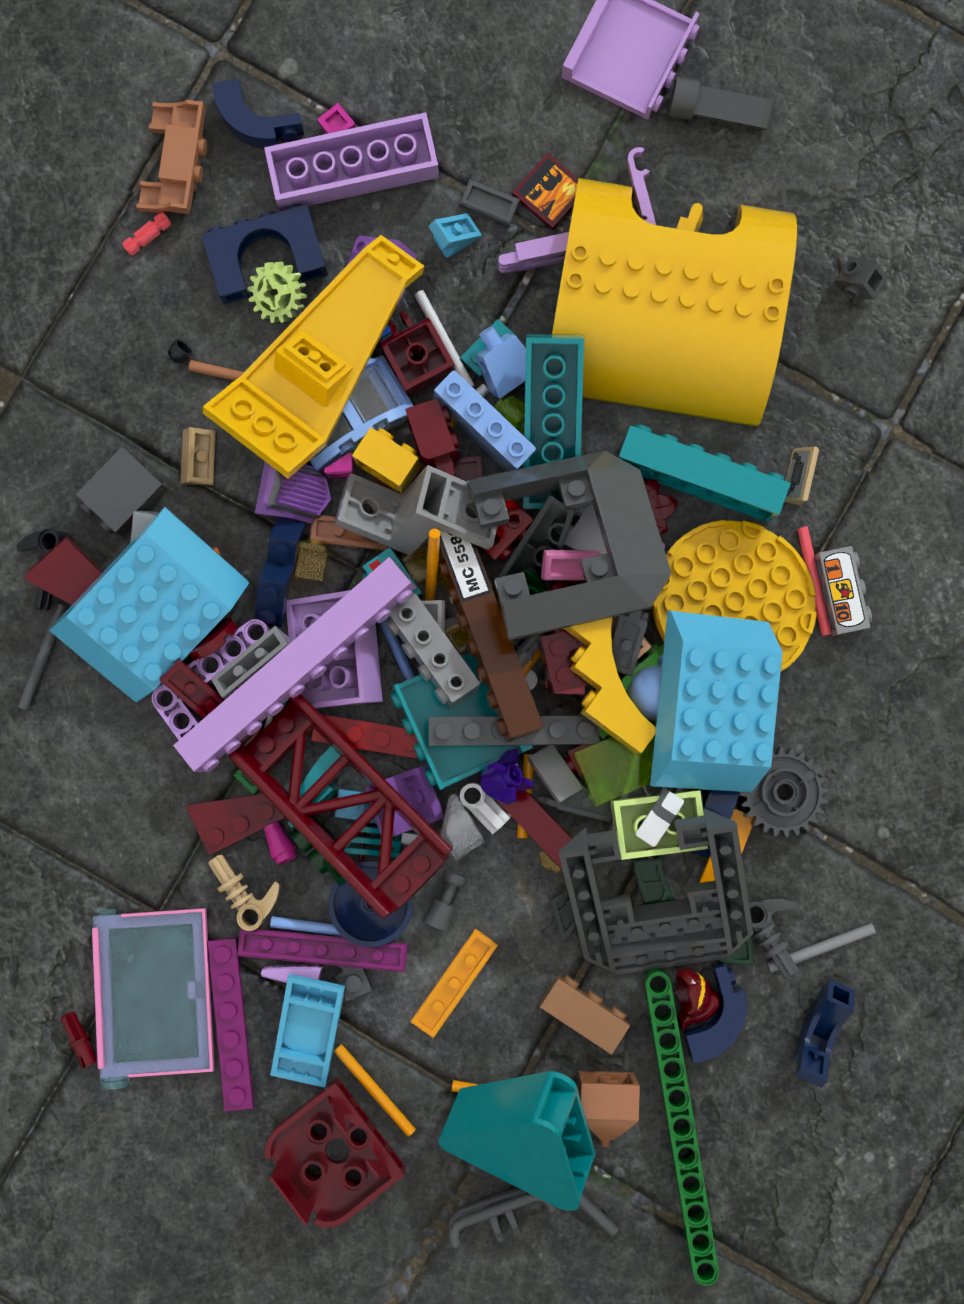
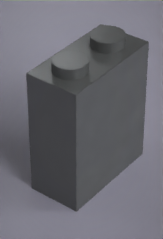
(119, 490)

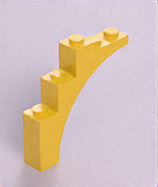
(609, 704)

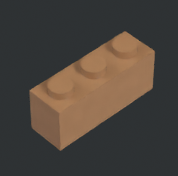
(585, 1013)

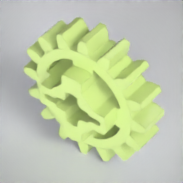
(267, 282)

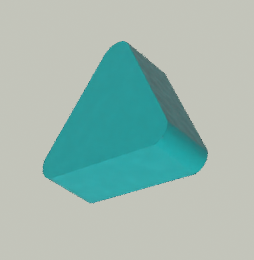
(525, 1134)

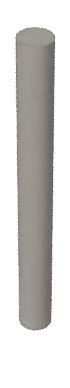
(827, 945)

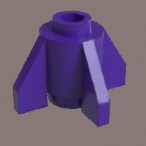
(504, 778)

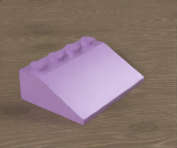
(350, 679)

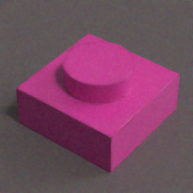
(335, 120)

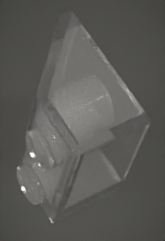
(460, 829)

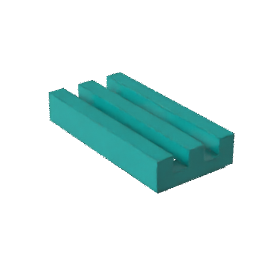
(396, 843)

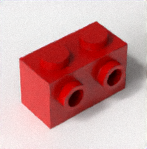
(508, 533)

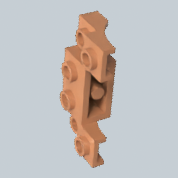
(180, 157)

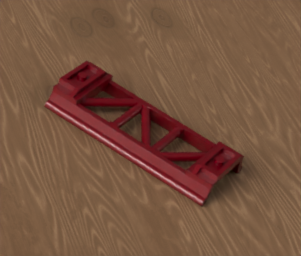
(395, 881)

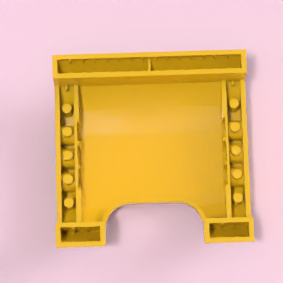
(673, 311)

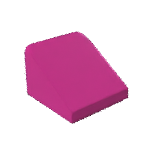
(340, 468)

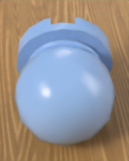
(645, 690)

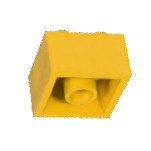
(387, 460)

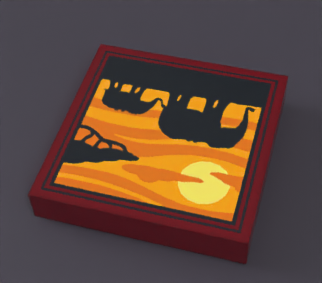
(548, 191)

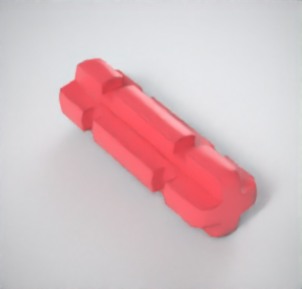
(146, 233)

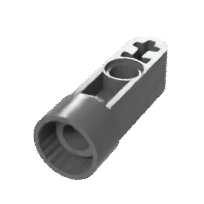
(694, 100)

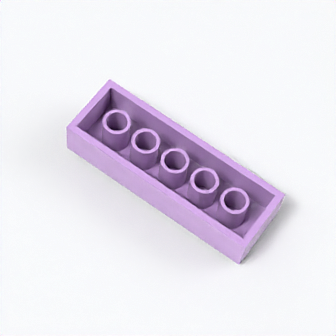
(352, 162)

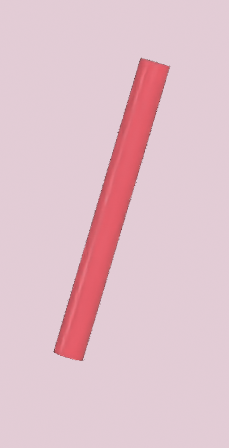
(809, 559)

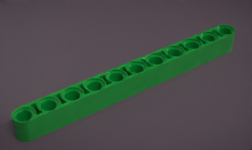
(686, 1137)

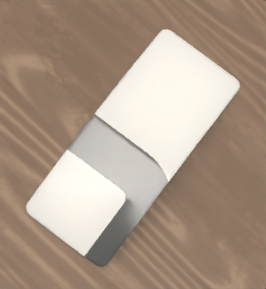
(660, 818)

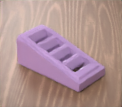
(281, 972)

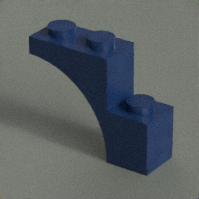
(278, 571)

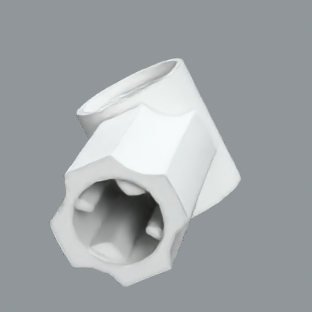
(485, 809)

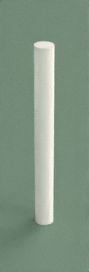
(429, 312)

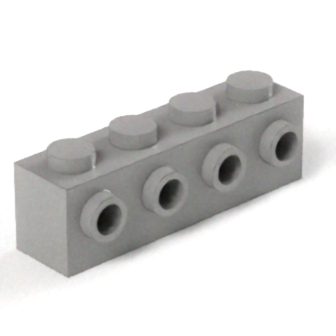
(433, 652)

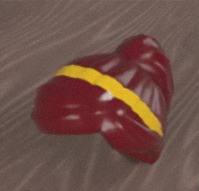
(695, 998)

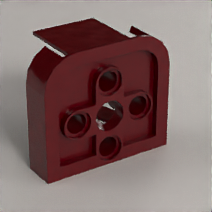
(331, 1193)

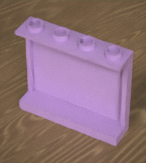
(630, 52)

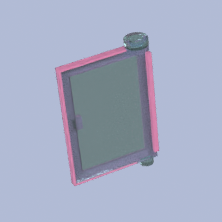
(152, 994)

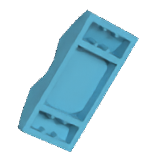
(307, 1030)

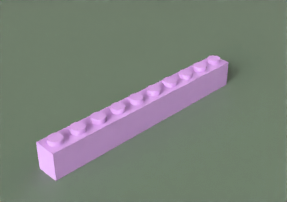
(295, 666)

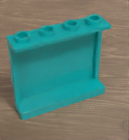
(446, 763)

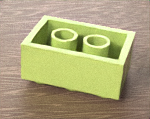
(630, 814)

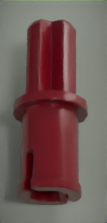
(78, 1040)

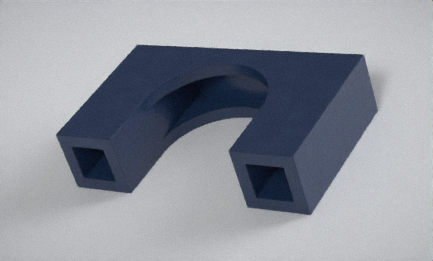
(228, 244)

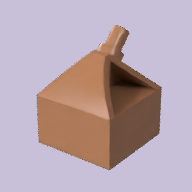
(609, 1102)

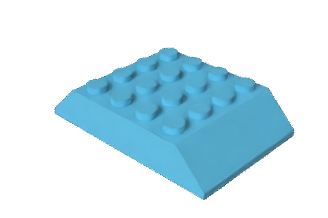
(151, 606)
(716, 703)

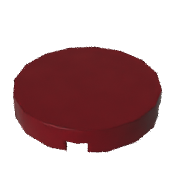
(214, 639)

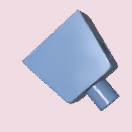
(501, 362)

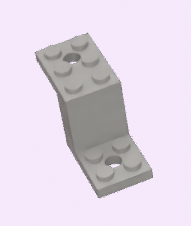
(405, 519)

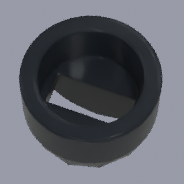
(179, 351)

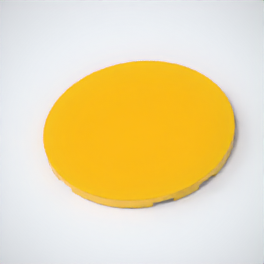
(741, 574)

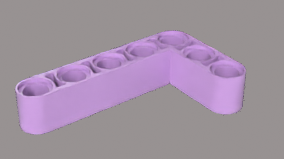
(177, 707)

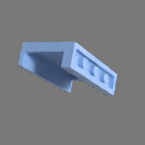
(483, 423)

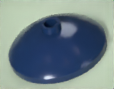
(358, 921)

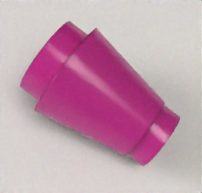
(279, 843)

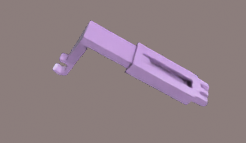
(552, 249)

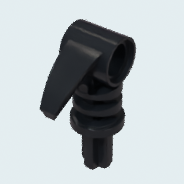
(44, 542)

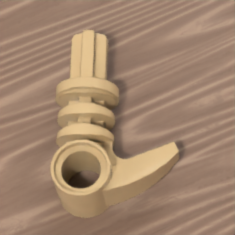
(238, 895)

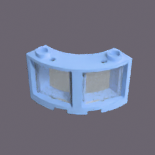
(375, 403)

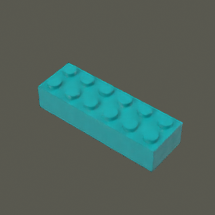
(553, 401)
(704, 474)

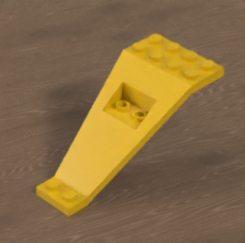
(285, 399)

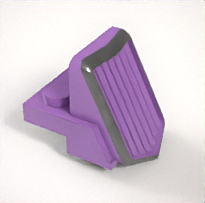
(297, 498)

